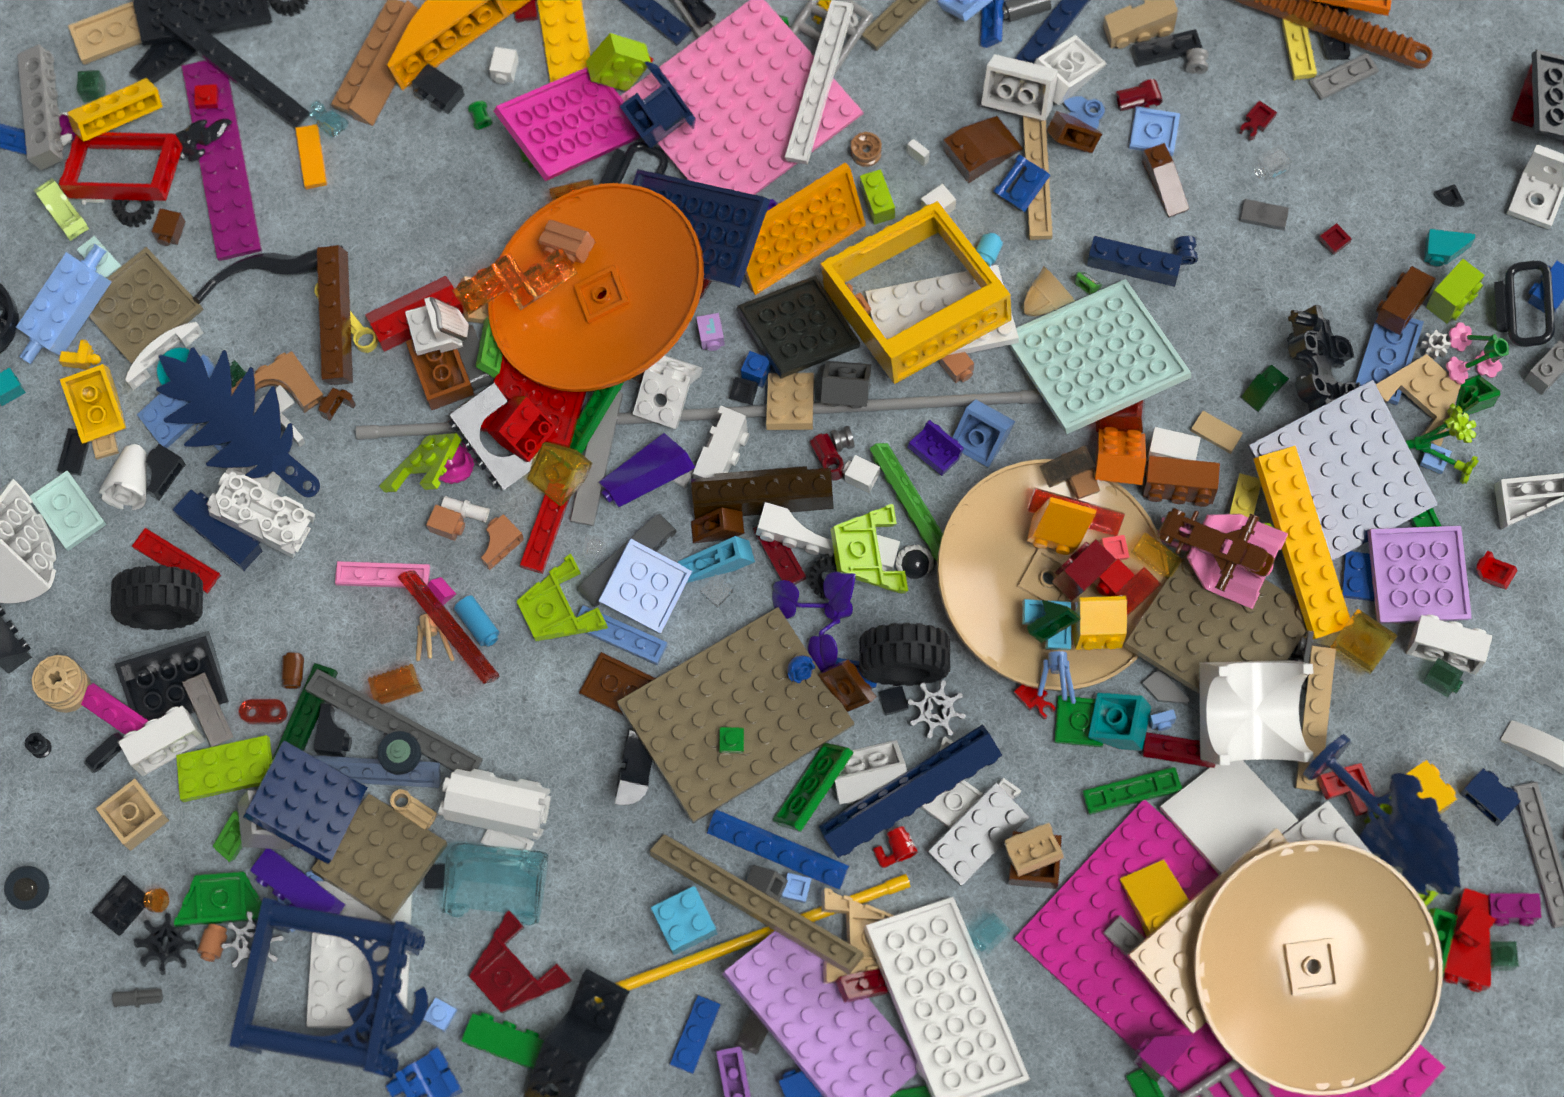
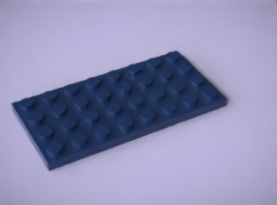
(722, 219)

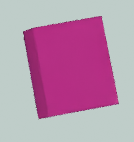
(441, 590)

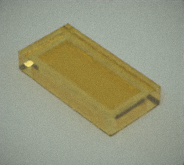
(1156, 555)

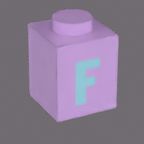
(710, 332)

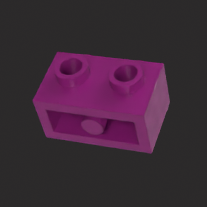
(1515, 908)

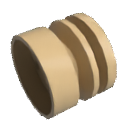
(63, 695)

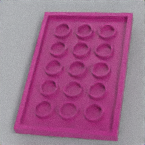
(567, 123)

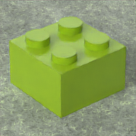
(618, 62)
(1455, 292)

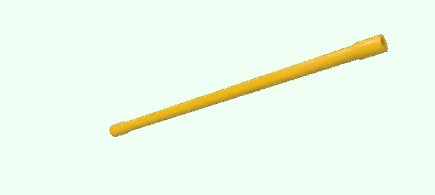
(888, 887)

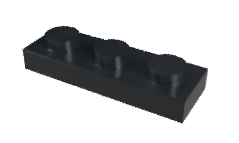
(1165, 47)

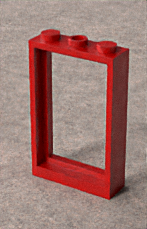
(162, 177)

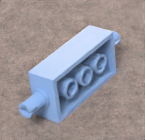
(63, 304)

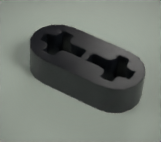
(104, 753)

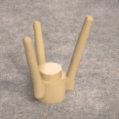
(429, 629)

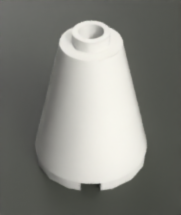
(126, 479)

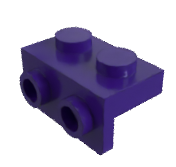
(936, 448)

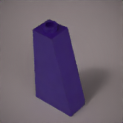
(646, 470)

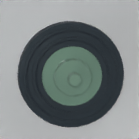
(399, 753)

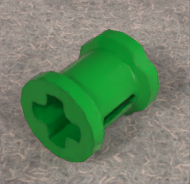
(480, 115)

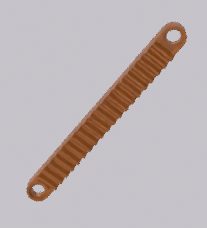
(1346, 29)

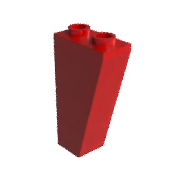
(1465, 963)

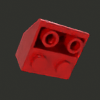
(521, 428)

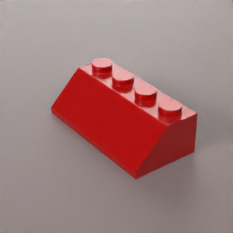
(390, 320)

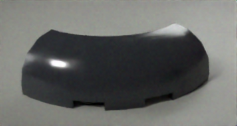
(634, 778)

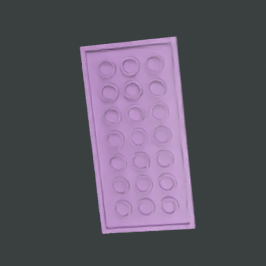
(835, 1043)

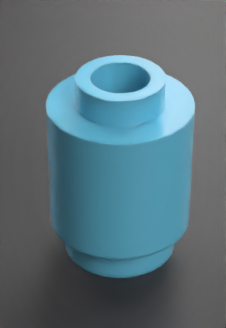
(989, 247)

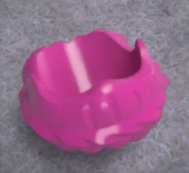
(459, 467)

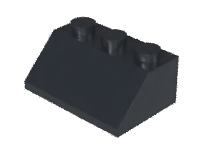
(12, 649)

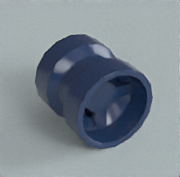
(1186, 247)

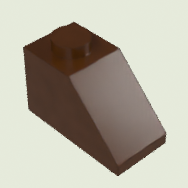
(1073, 132)
(717, 526)

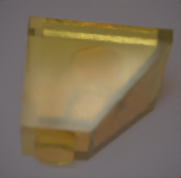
(559, 471)

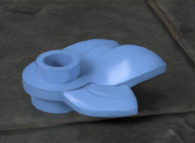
(1080, 109)

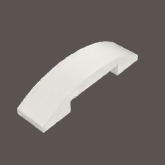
(138, 371)

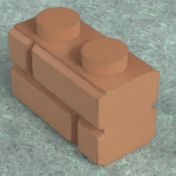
(572, 240)

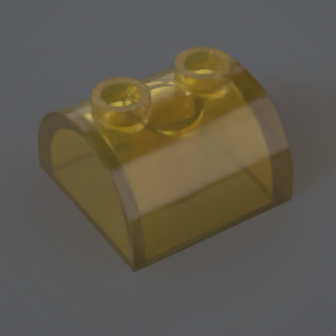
(1364, 641)

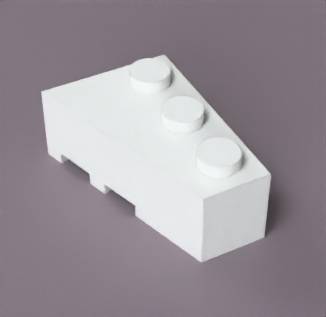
(723, 444)

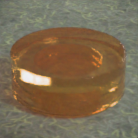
(156, 900)

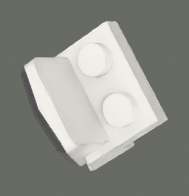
(437, 327)

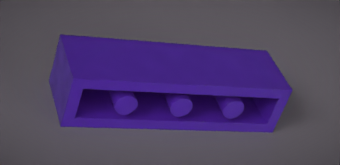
(293, 884)

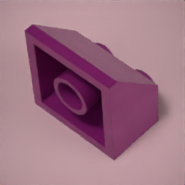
(1161, 1054)

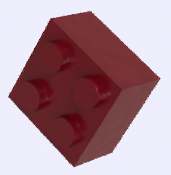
(1082, 568)

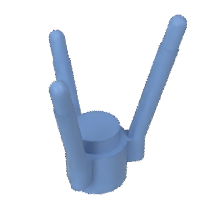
(1058, 664)

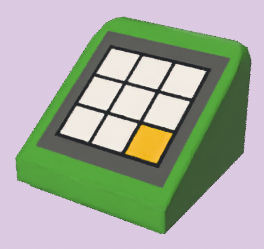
(1087, 283)

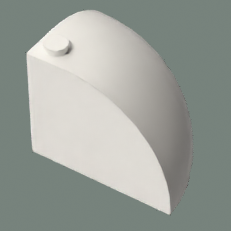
(24, 548)

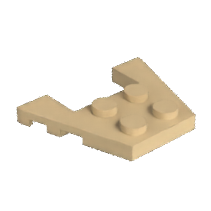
(1427, 387)
(856, 919)

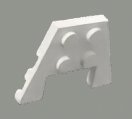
(953, 803)

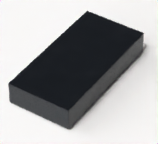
(73, 454)

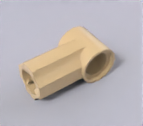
(414, 810)

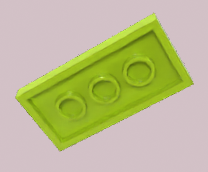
(223, 768)

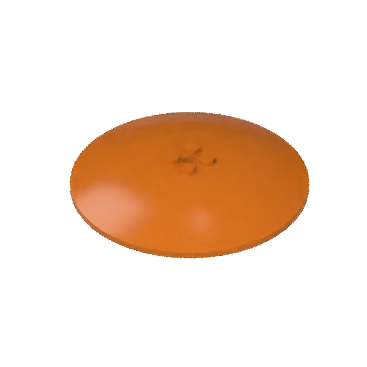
(652, 279)

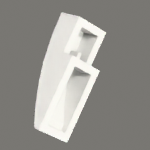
(1535, 745)

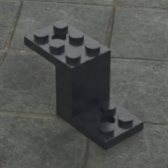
(578, 1038)

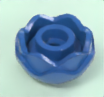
(800, 668)

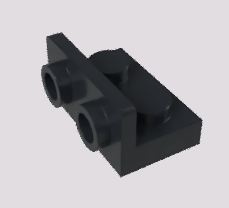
(120, 906)

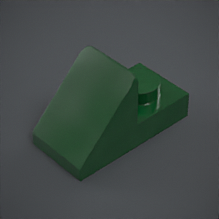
(1264, 388)
(1056, 620)

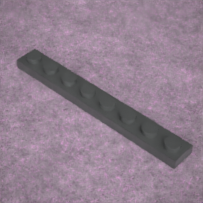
(388, 721)

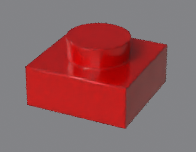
(206, 96)

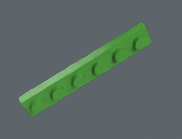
(908, 496)

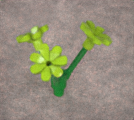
(1460, 428)

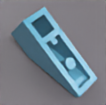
(719, 559)

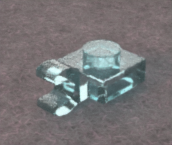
(329, 121)

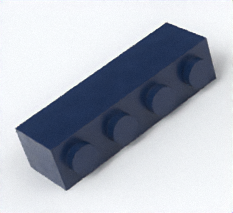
(1134, 261)
(229, 541)

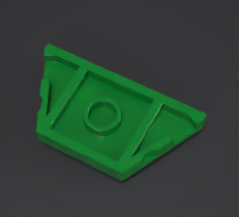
(218, 900)

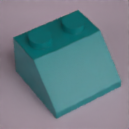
(1120, 720)

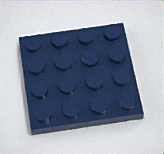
(305, 802)

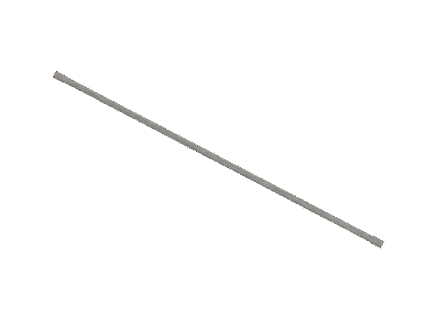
(1022, 397)

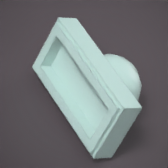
(107, 264)

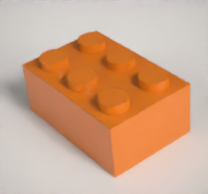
(1120, 456)

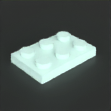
(67, 510)

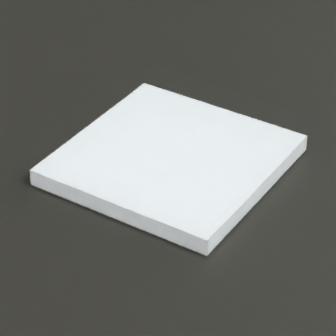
(1227, 813)

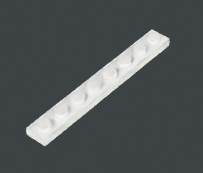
(819, 82)

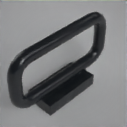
(619, 163)
(1506, 305)

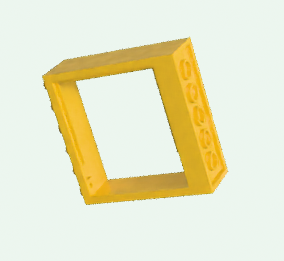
(938, 333)

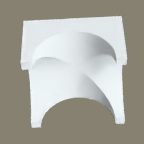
(1252, 711)

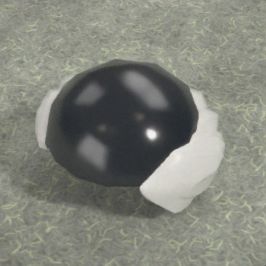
(914, 561)

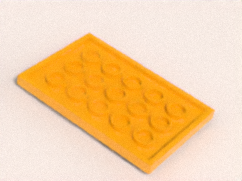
(805, 227)

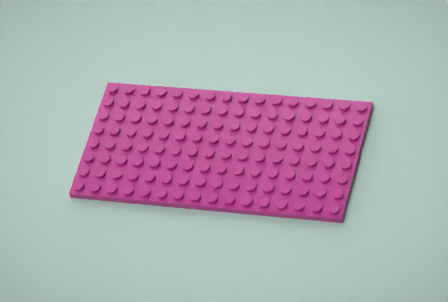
(1072, 947)

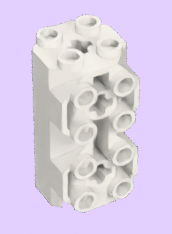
(260, 513)
(495, 803)

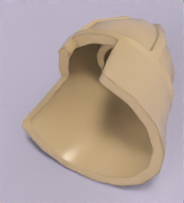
(1045, 295)

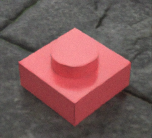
(1116, 546)

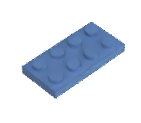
(1389, 353)
(163, 406)

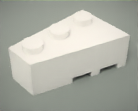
(1527, 496)

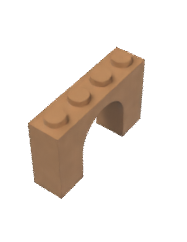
(292, 377)

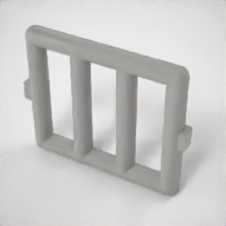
(855, 33)
(1222, 1075)

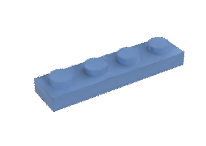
(629, 639)

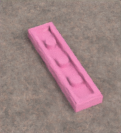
(377, 574)

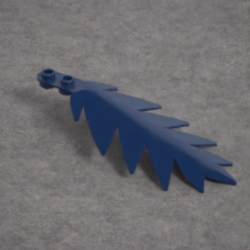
(231, 418)

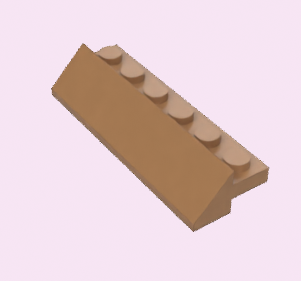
(369, 78)

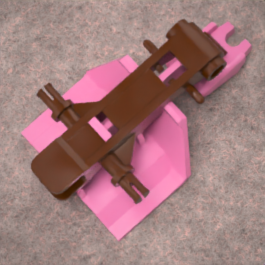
(1226, 552)

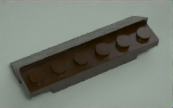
(747, 491)

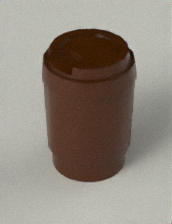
(292, 670)

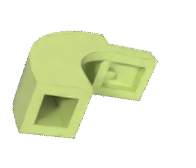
(61, 209)

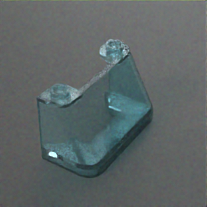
(495, 881)

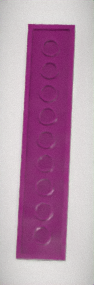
(224, 169)

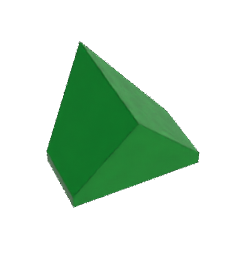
(1476, 395)

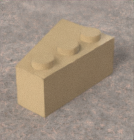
(1140, 23)

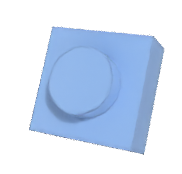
(1434, 463)
(1162, 721)
(797, 888)
(440, 1014)

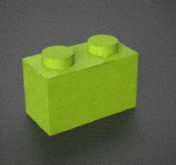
(877, 197)

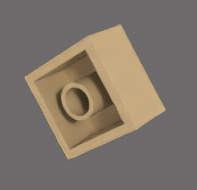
(132, 814)

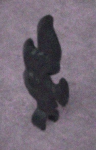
(200, 134)

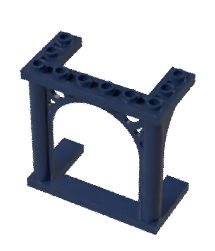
(371, 1056)

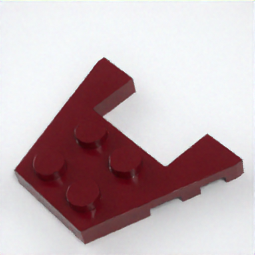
(505, 978)

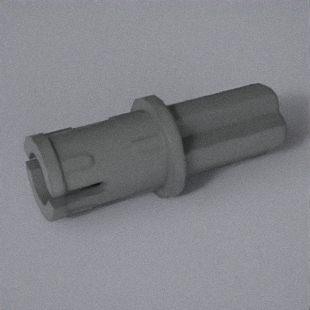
(137, 997)

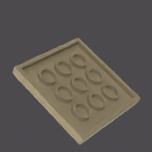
(142, 305)
(381, 858)

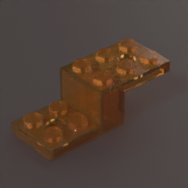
(508, 276)

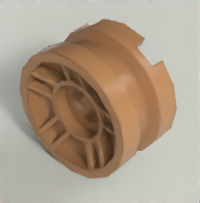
(861, 142)

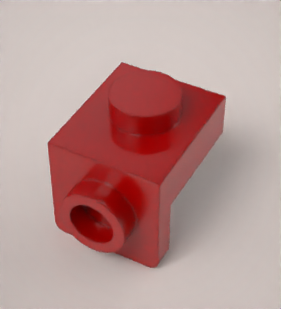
(1495, 571)

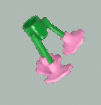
(1487, 361)

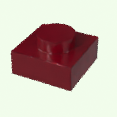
(1335, 239)

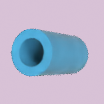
(477, 621)

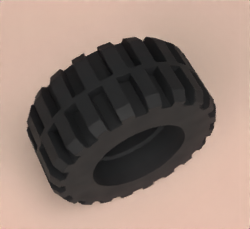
(156, 597)
(904, 654)

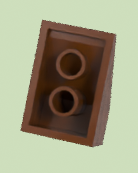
(980, 147)

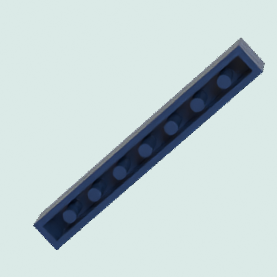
(910, 791)

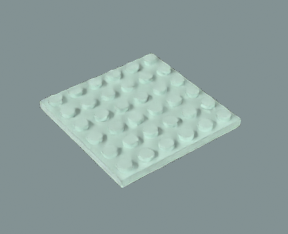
(1098, 356)

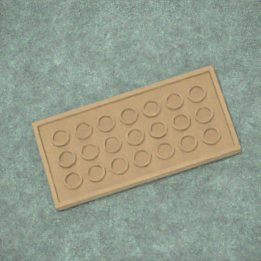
(1169, 952)

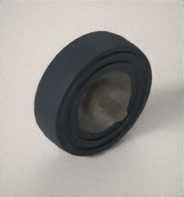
(26, 887)

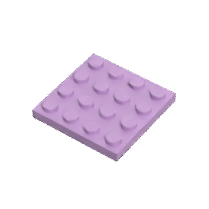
(1419, 574)

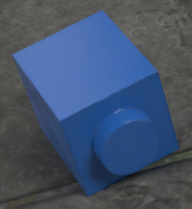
(756, 368)

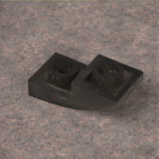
(1067, 466)

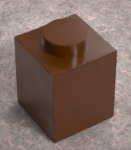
(168, 227)

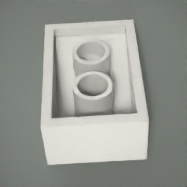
(1075, 66)

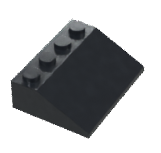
(156, 675)

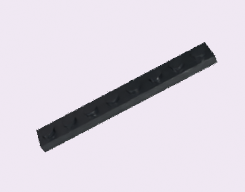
(234, 67)

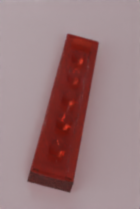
(449, 626)

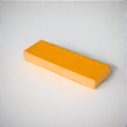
(311, 156)

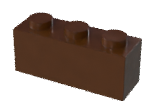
(1404, 299)

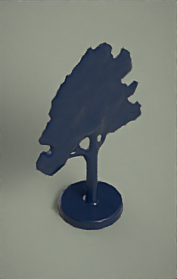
(1408, 836)

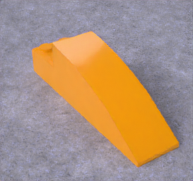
(442, 30)

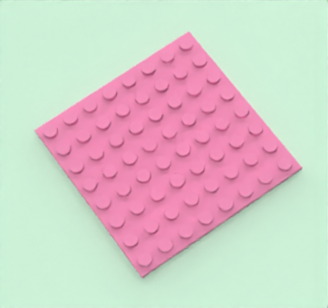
(745, 95)

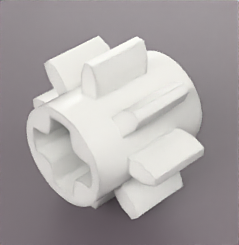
(1431, 340)

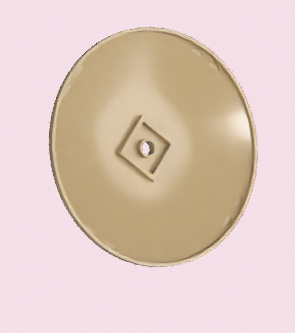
(992, 568)
(1372, 980)

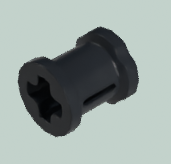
(42, 750)

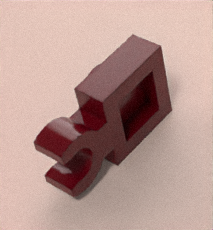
(1258, 118)

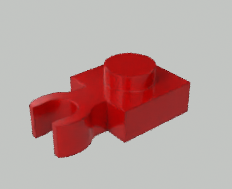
(1030, 699)

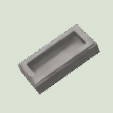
(1264, 214)

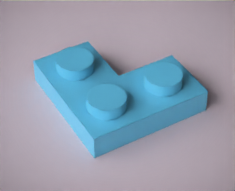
(1033, 610)

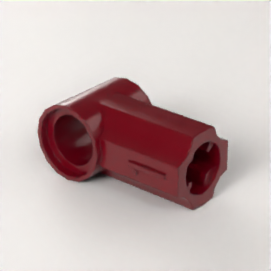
(1145, 95)
(827, 454)

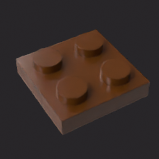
(847, 685)

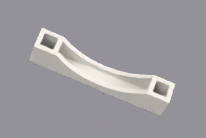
(780, 525)

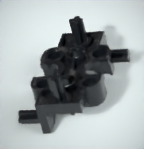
(1312, 337)

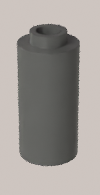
(1019, 9)

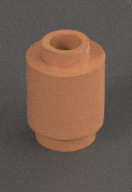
(211, 942)

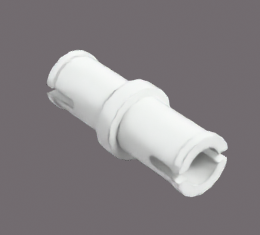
(466, 509)

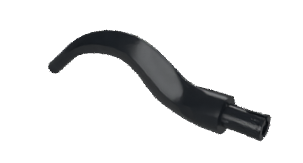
(270, 262)

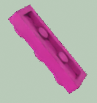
(112, 710)

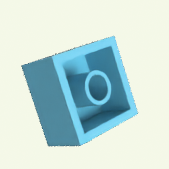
(684, 920)

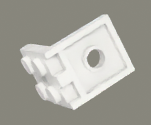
(1542, 179)
(671, 379)

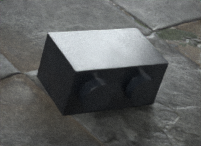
(438, 89)

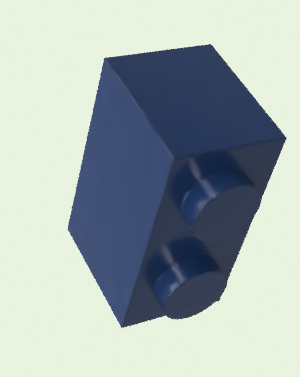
(1491, 796)

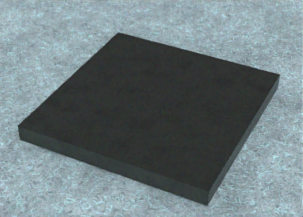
(798, 326)

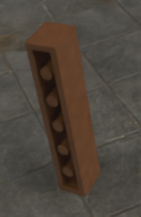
(334, 315)

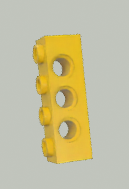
(114, 109)

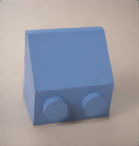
(982, 432)

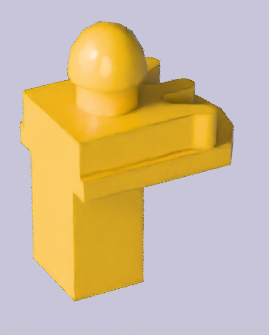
(81, 359)

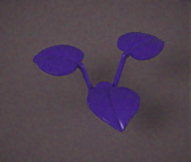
(839, 590)

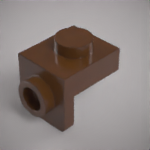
(331, 403)

